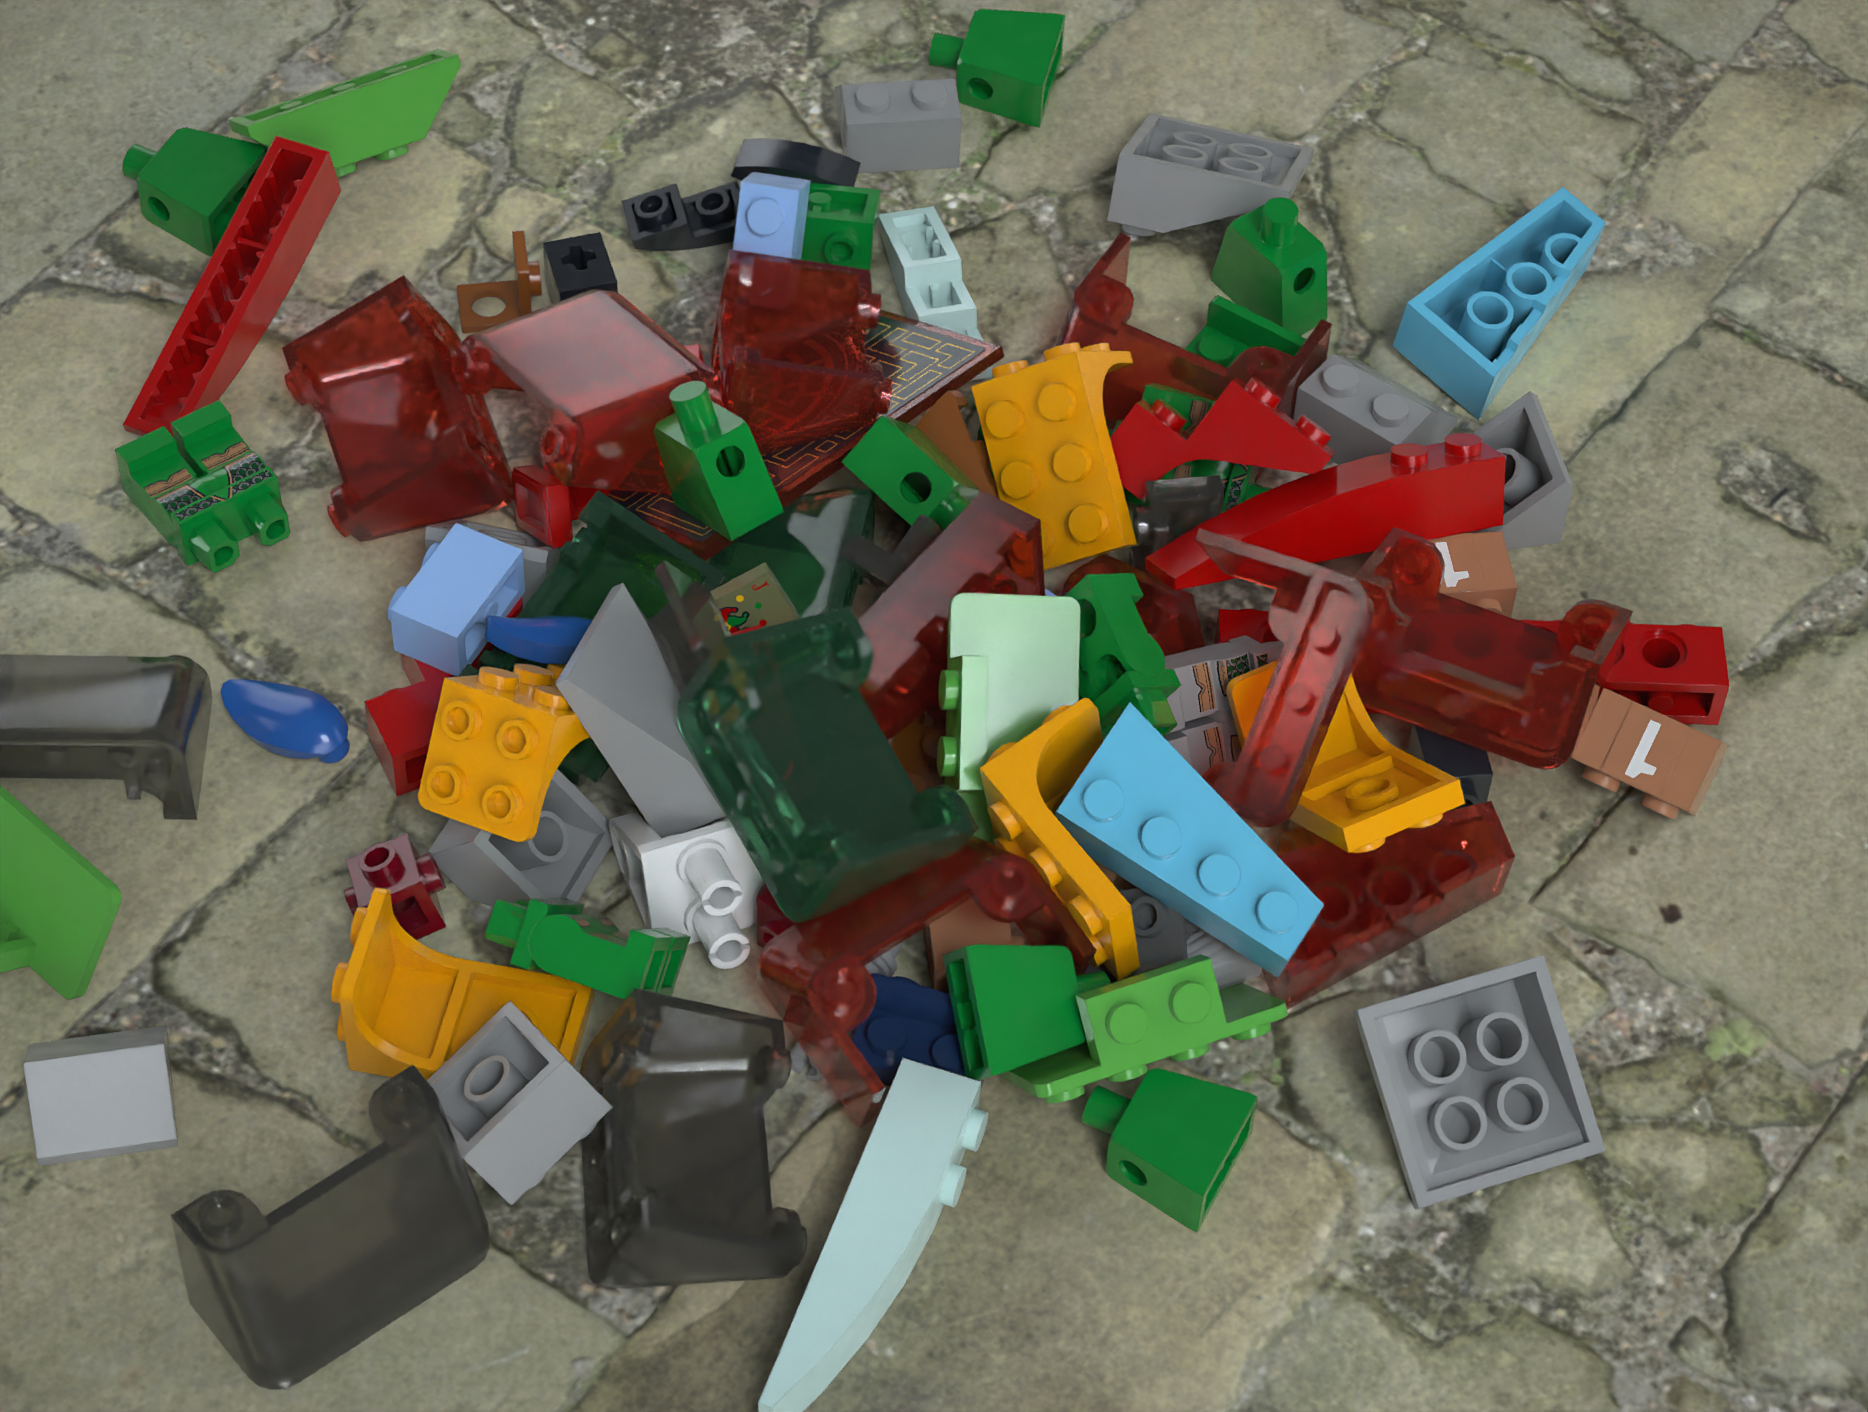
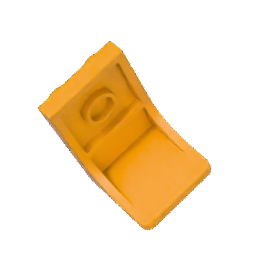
(1055, 450)
(498, 748)
(1359, 780)
(1022, 792)
(422, 1006)

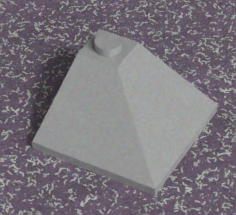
(1198, 173)
(630, 712)
(1479, 1081)

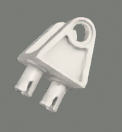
(691, 883)

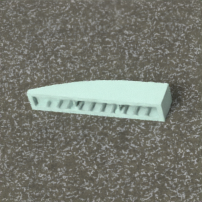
(880, 1227)

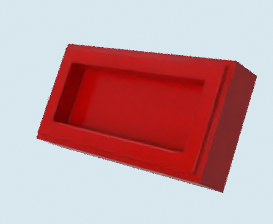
(542, 505)

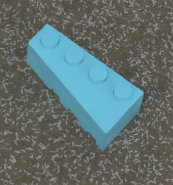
(1494, 305)
(1181, 843)

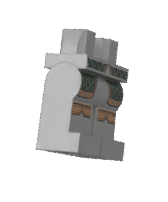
(1201, 704)

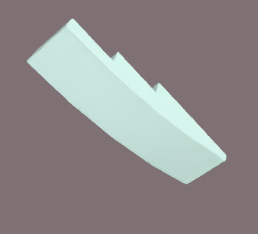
(929, 272)

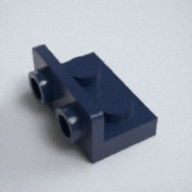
(910, 1025)

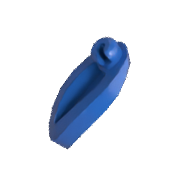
(537, 638)
(287, 719)

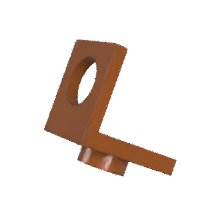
(514, 293)

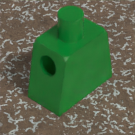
(1004, 62)
(193, 183)
(1274, 266)
(714, 464)
(905, 467)
(1015, 1004)
(1173, 1140)

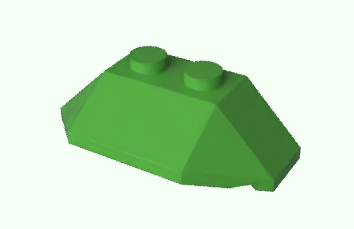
(360, 115)

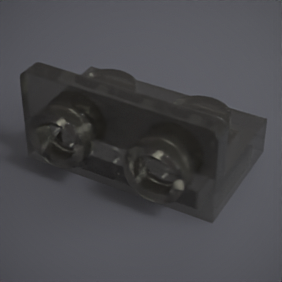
(1170, 511)

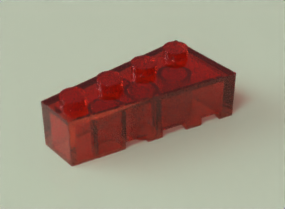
(982, 551)
(1391, 895)

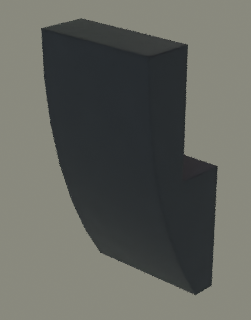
(794, 161)
(670, 223)

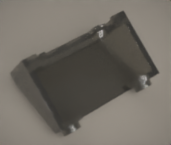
(108, 721)
(683, 1155)
(344, 1253)

